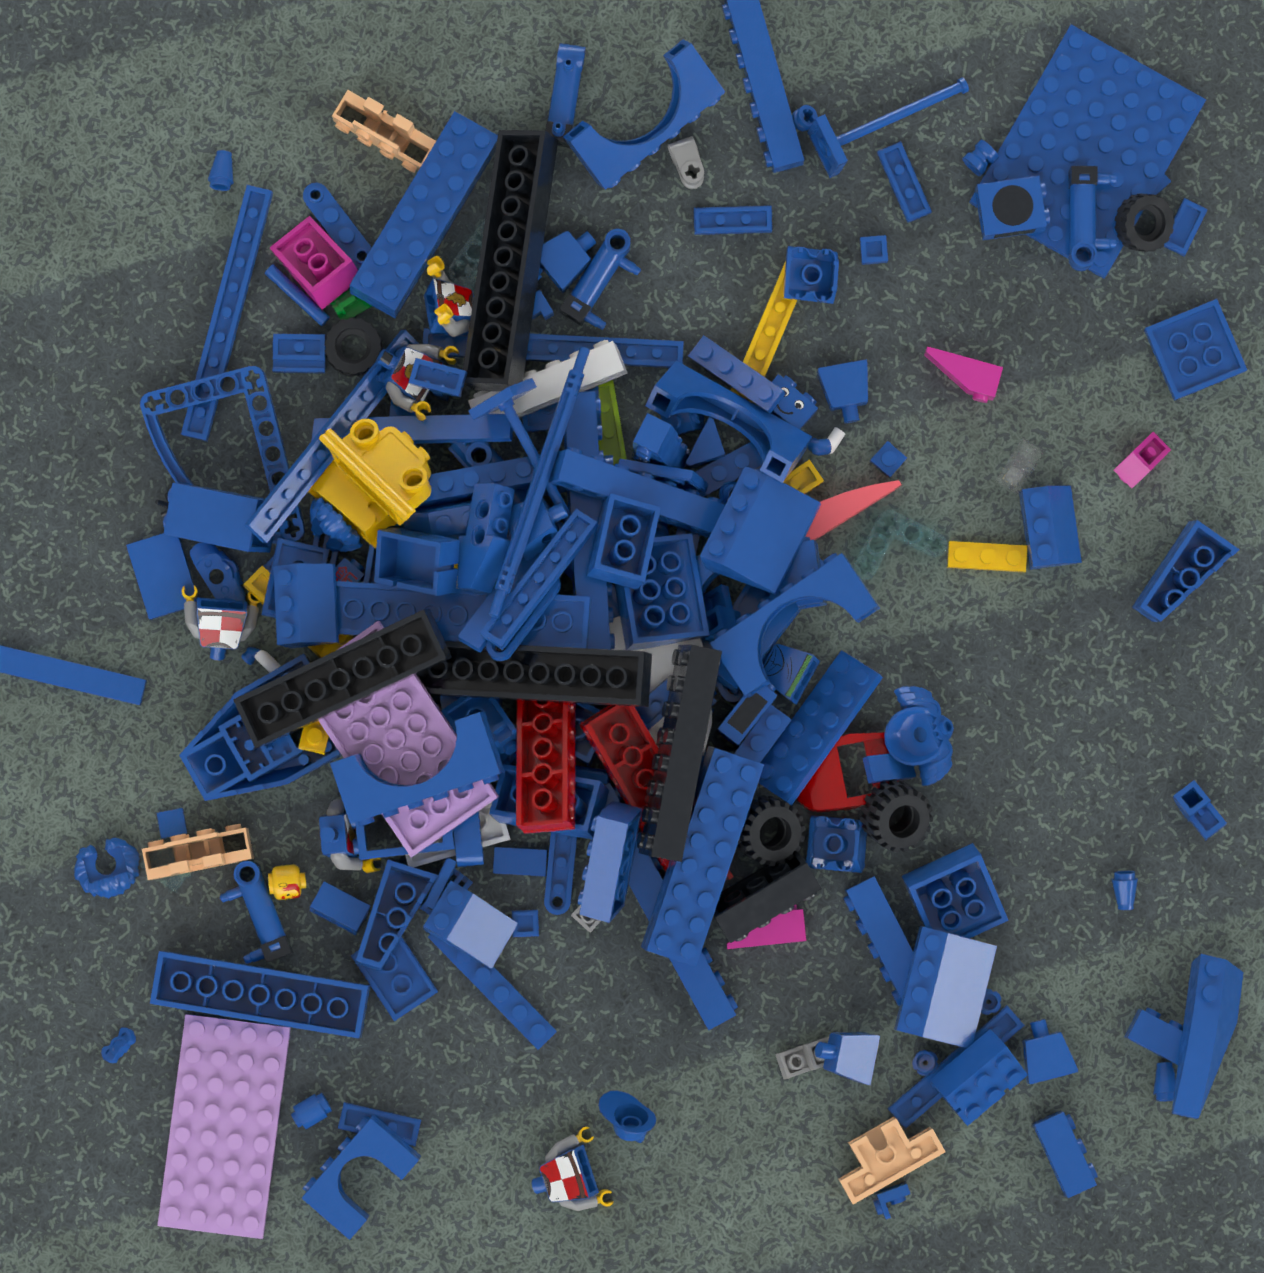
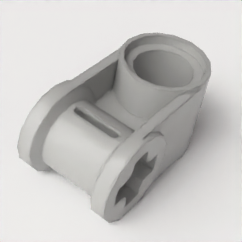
(687, 158)

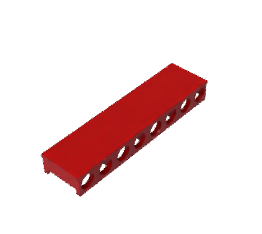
(626, 754)
(545, 766)

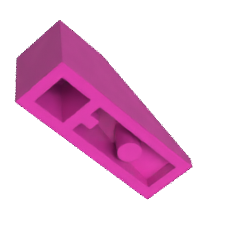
(970, 375)
(781, 929)

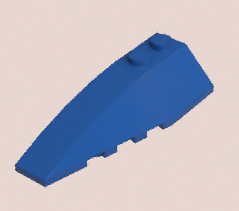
(1207, 1030)

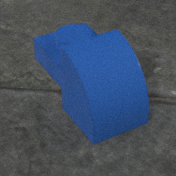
(719, 611)
(1198, 810)

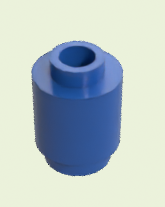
(311, 1111)

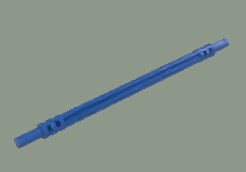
(539, 482)

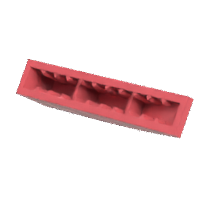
(846, 505)

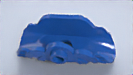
(920, 734)

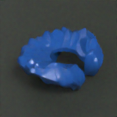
(326, 520)
(119, 880)

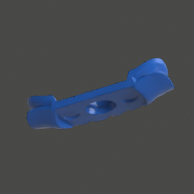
(206, 559)

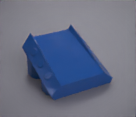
(811, 274)
(836, 844)

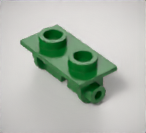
(349, 305)

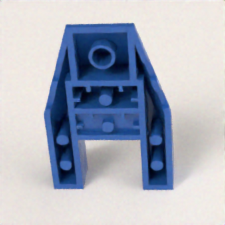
(228, 763)

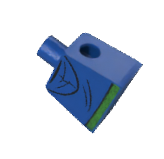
(789, 670)

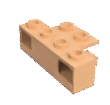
(382, 130)
(197, 852)
(887, 1156)

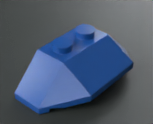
(442, 519)

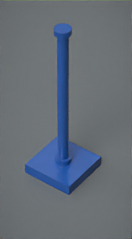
(829, 146)
(504, 402)

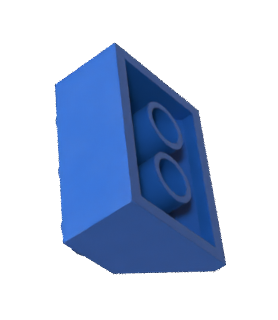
(1050, 526)
(306, 605)

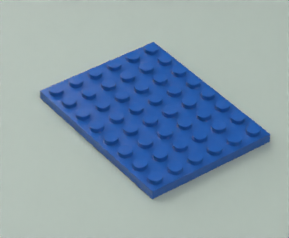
(1095, 112)

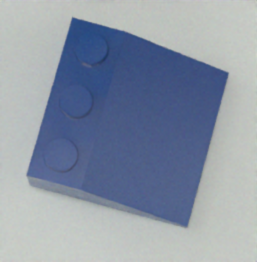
(956, 894)

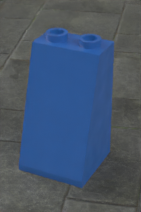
(213, 517)

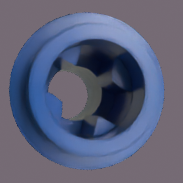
(222, 171)
(1125, 889)
(1164, 1082)

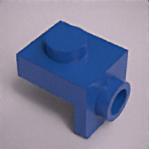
(685, 422)

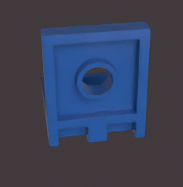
(501, 727)

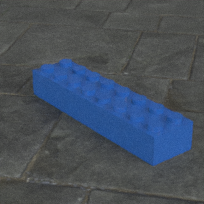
(424, 215)
(695, 884)
(260, 994)

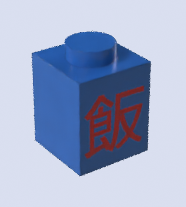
(349, 571)

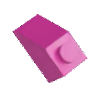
(1142, 460)

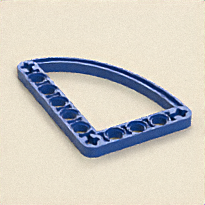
(257, 417)

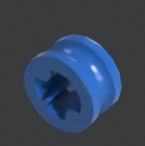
(798, 117)

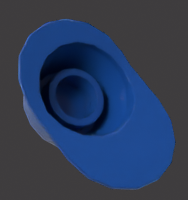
(628, 1115)

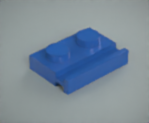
(299, 353)

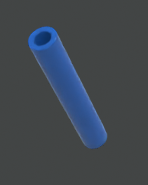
(297, 295)

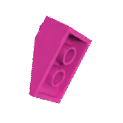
(315, 262)

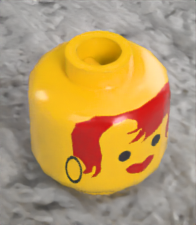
(286, 882)

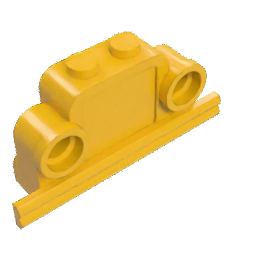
(383, 466)
(352, 503)

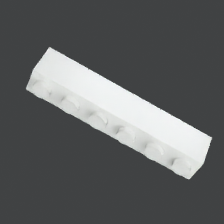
(601, 366)

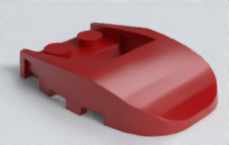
(827, 789)

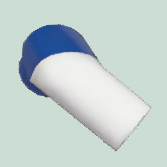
(828, 445)
(262, 657)

